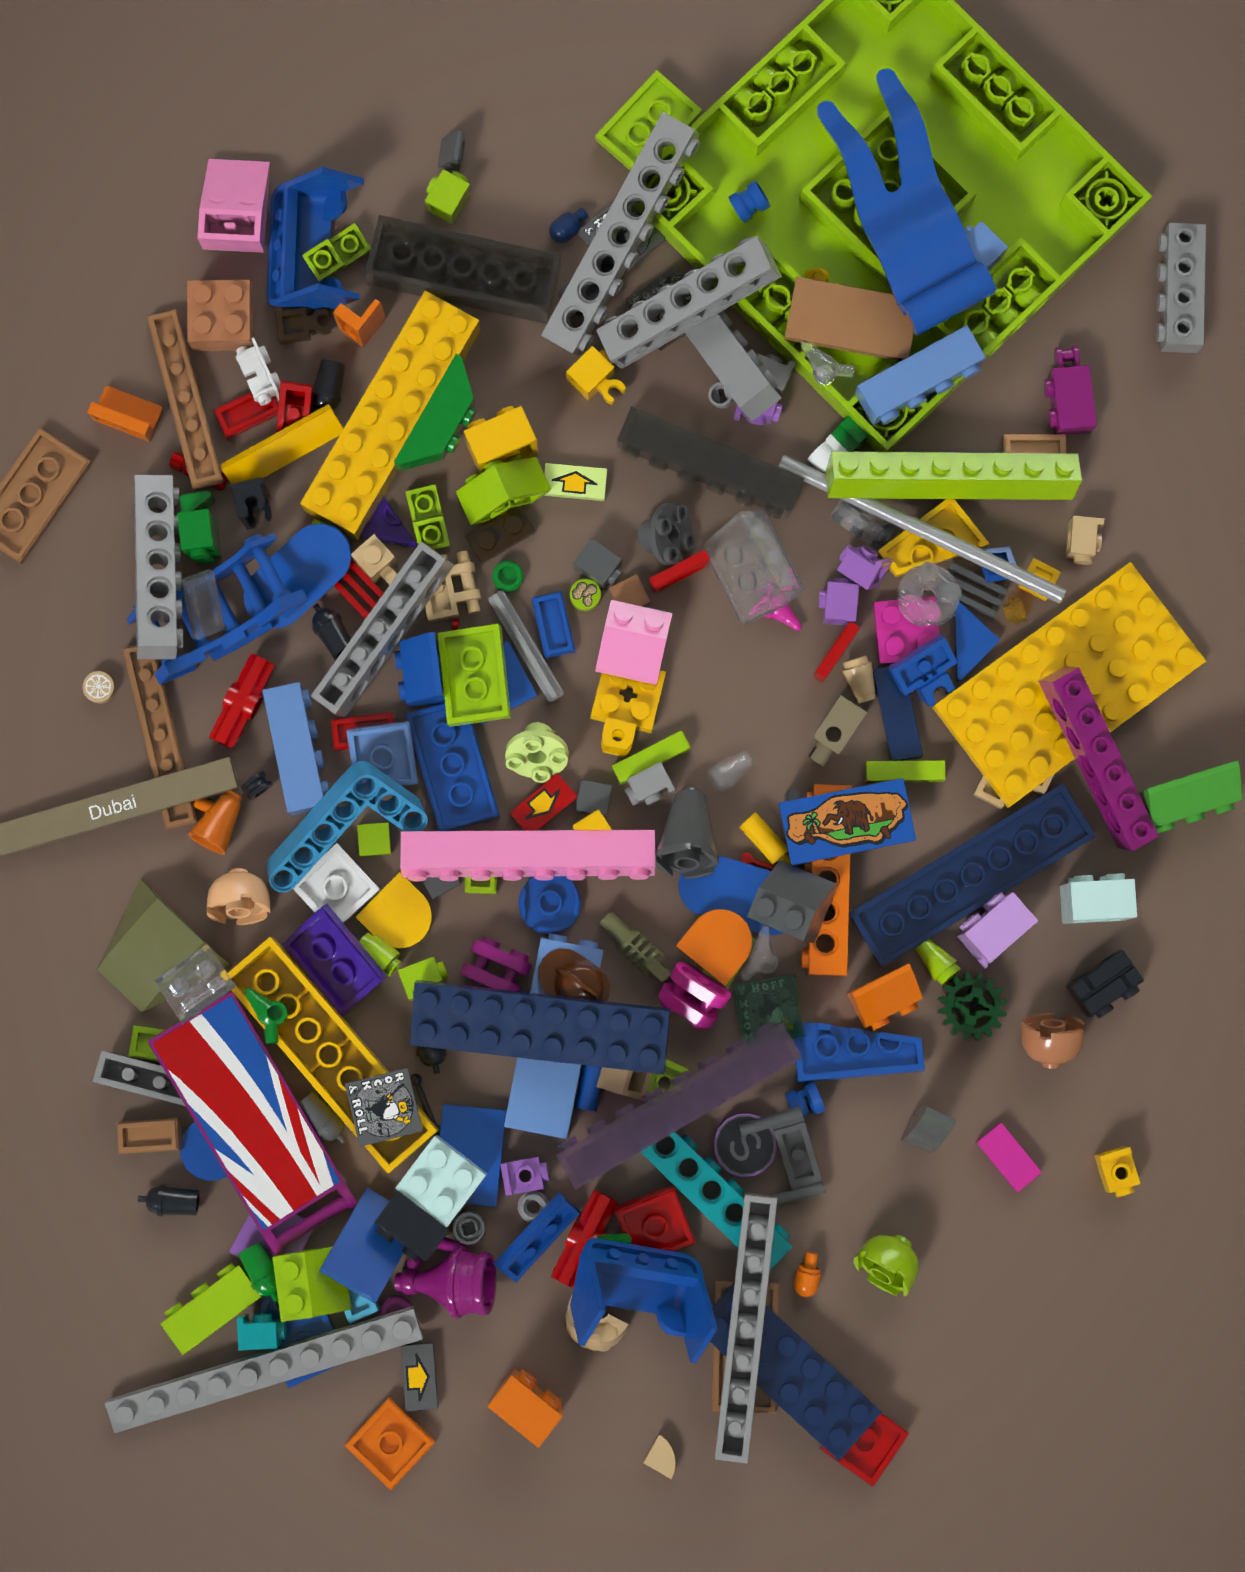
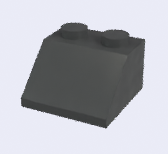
(793, 901)

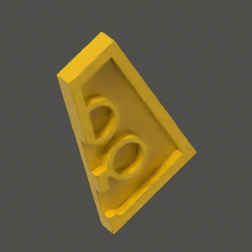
(911, 550)

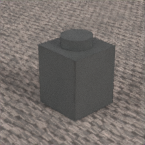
(598, 564)

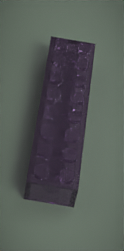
(678, 1105)

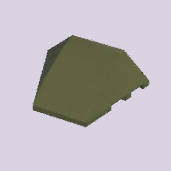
(147, 946)

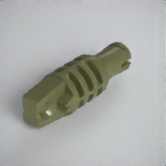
(636, 947)

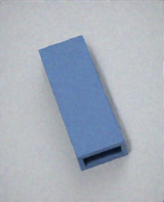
(546, 1090)

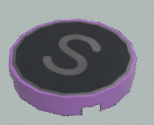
(744, 1154)

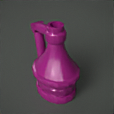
(460, 1283)

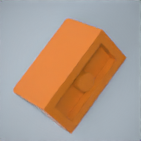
(360, 328)
(126, 413)

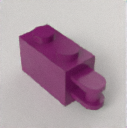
(1070, 395)

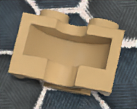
(606, 1334)

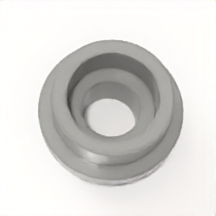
(525, 1199)

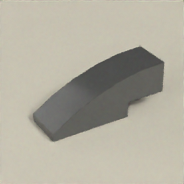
(928, 1129)

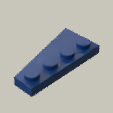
(854, 1053)

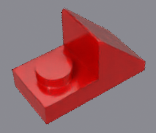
(294, 403)

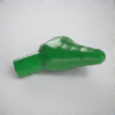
(268, 1013)

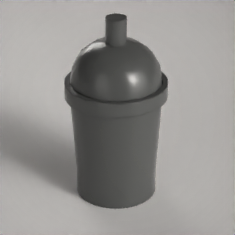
(322, 1118)

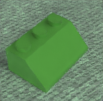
(1193, 796)

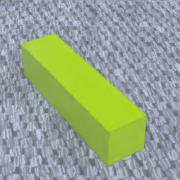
(659, 752)
(908, 770)

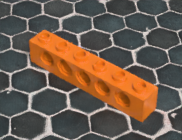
(833, 962)

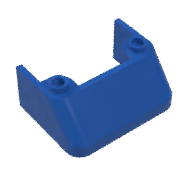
(298, 222)
(643, 1281)

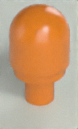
(807, 1276)

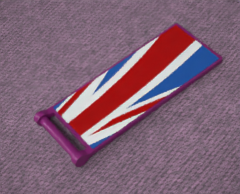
(250, 1119)

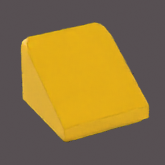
(594, 821)

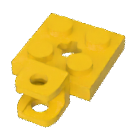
(624, 717)

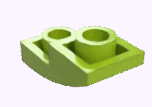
(337, 253)
(427, 516)

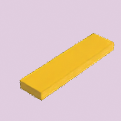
(284, 446)

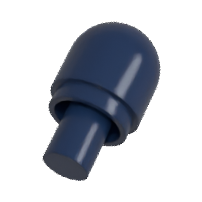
(567, 226)

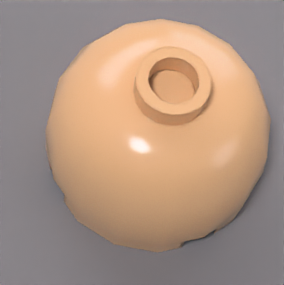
(238, 897)

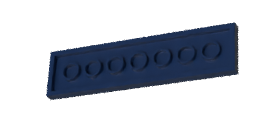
(972, 875)
(540, 1027)

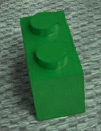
(199, 536)

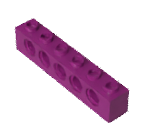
(1098, 758)

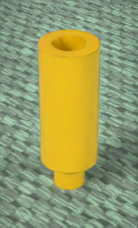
(765, 839)

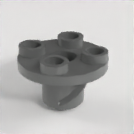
(668, 534)

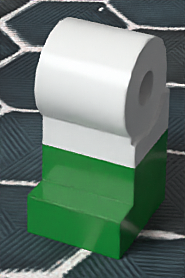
(845, 438)

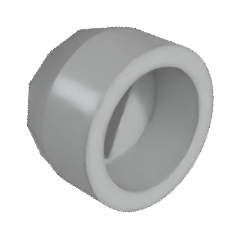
(715, 398)

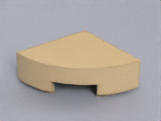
(661, 1457)

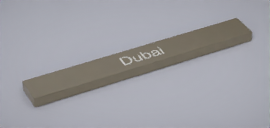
(117, 806)

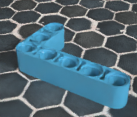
(340, 818)

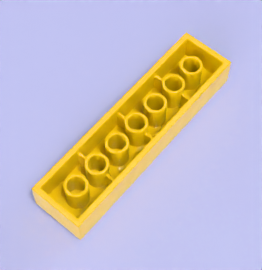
(364, 454)
(320, 1041)

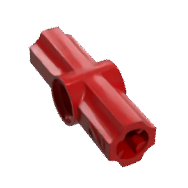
(242, 701)
(590, 1225)

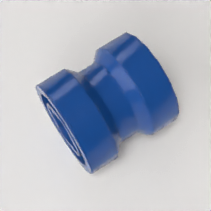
(749, 200)
(807, 1099)

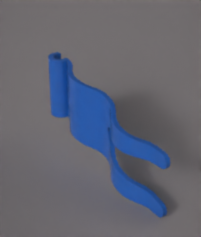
(915, 226)

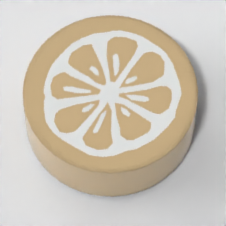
(99, 687)

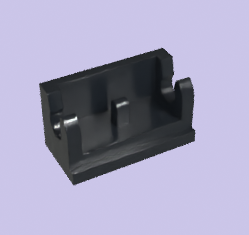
(249, 498)

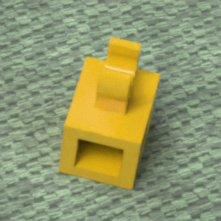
(593, 374)

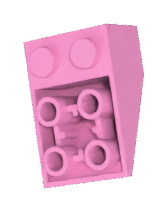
(234, 206)

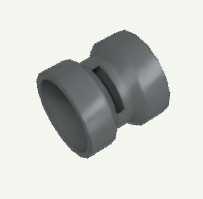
(473, 1225)

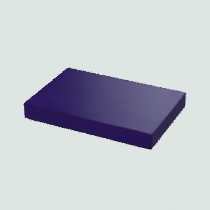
(334, 960)

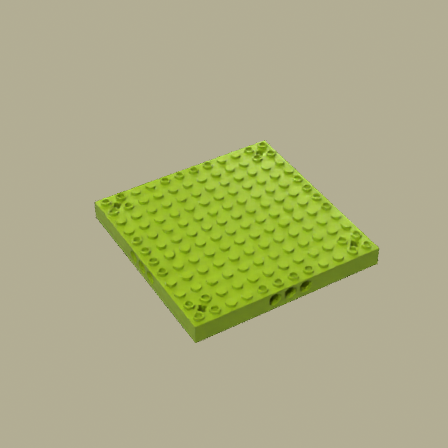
(994, 142)

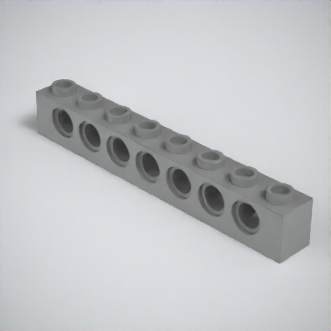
(604, 244)
(746, 1328)

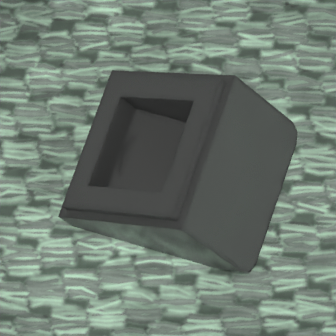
(452, 151)

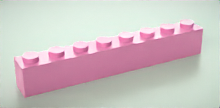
(527, 854)

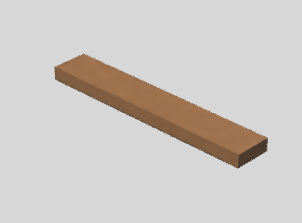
(184, 399)
(158, 730)

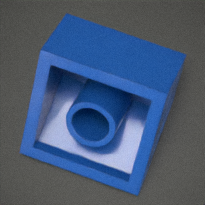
(421, 670)

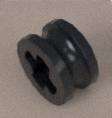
(256, 785)

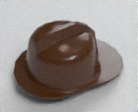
(572, 975)

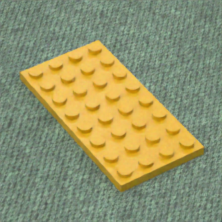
(1128, 658)

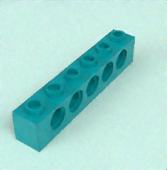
(692, 1187)

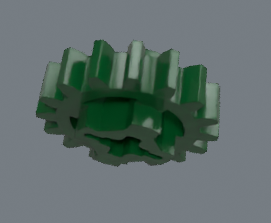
(967, 1020)

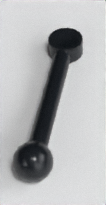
(416, 1081)

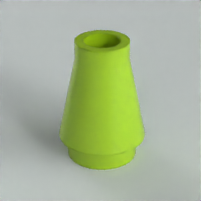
(938, 962)

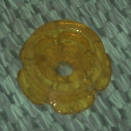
(1015, 610)

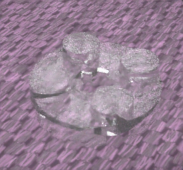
(928, 612)

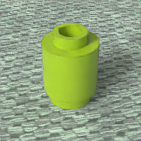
(382, 953)

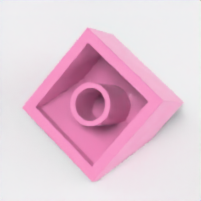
(633, 642)

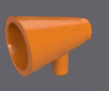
(217, 824)

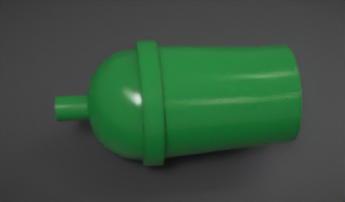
(260, 1270)

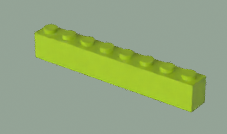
(953, 475)

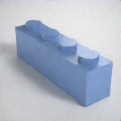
(920, 375)
(295, 746)

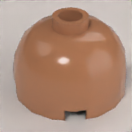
(1052, 1039)

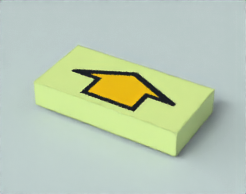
(576, 481)

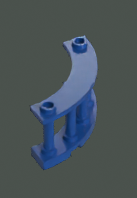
(236, 633)

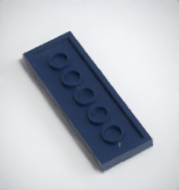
(803, 1382)

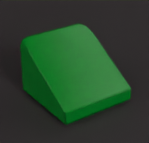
(196, 501)

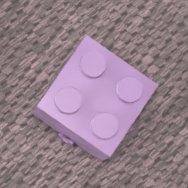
(996, 928)

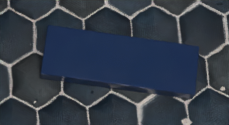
(897, 717)

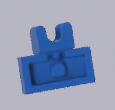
(925, 670)

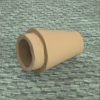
(860, 678)

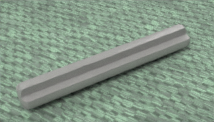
(526, 646)

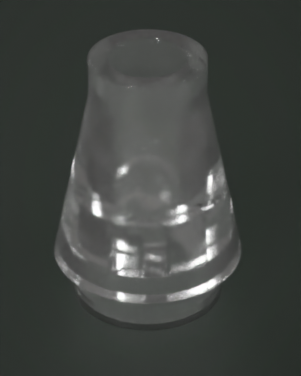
(727, 772)

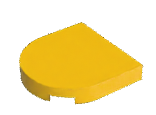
(398, 914)

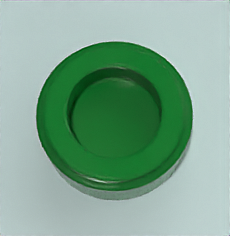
(507, 576)

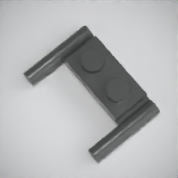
(795, 1152)

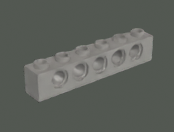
(704, 304)
(382, 630)
(155, 641)

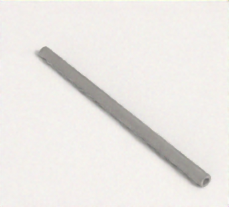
(933, 535)

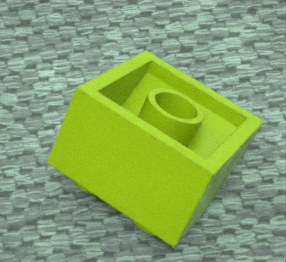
(305, 1290)

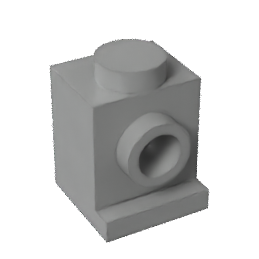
(778, 370)
(649, 785)

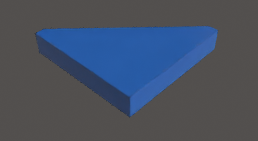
(972, 641)

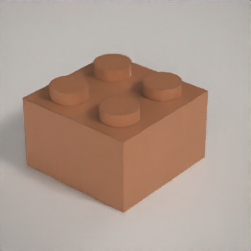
(220, 314)

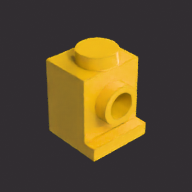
(1107, 1166)

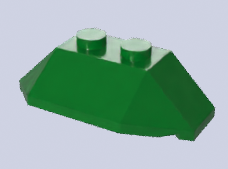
(440, 421)

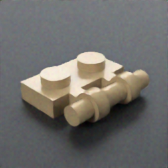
(444, 601)

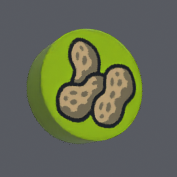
(585, 594)

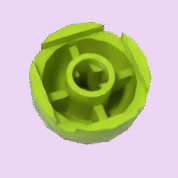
(889, 1262)

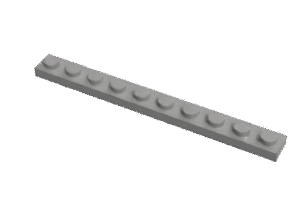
(264, 1369)

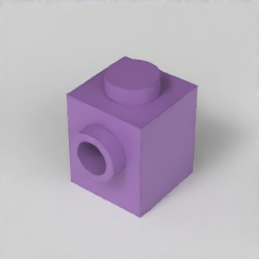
(839, 602)

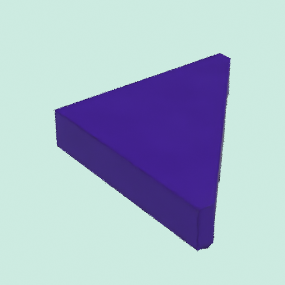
(387, 527)

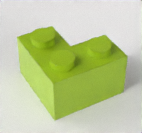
(501, 488)

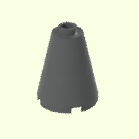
(688, 837)

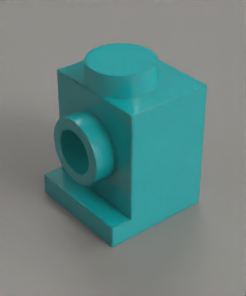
(260, 1332)

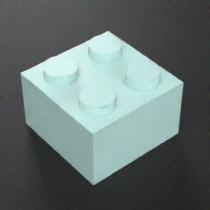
(1098, 901)
(441, 1181)

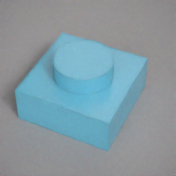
(360, 1307)

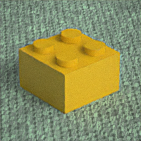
(501, 437)

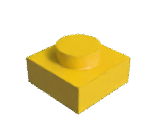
(1043, 571)

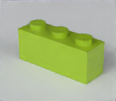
(209, 1308)

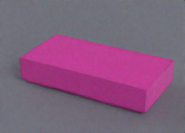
(1008, 1157)

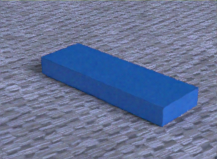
(537, 1237)

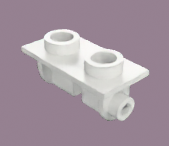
(253, 361)

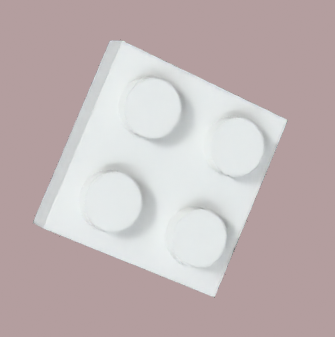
(338, 883)

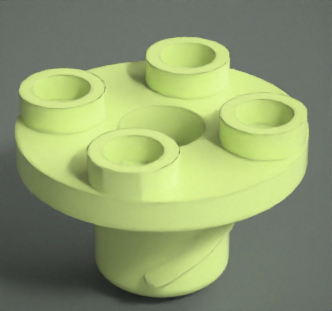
(537, 753)

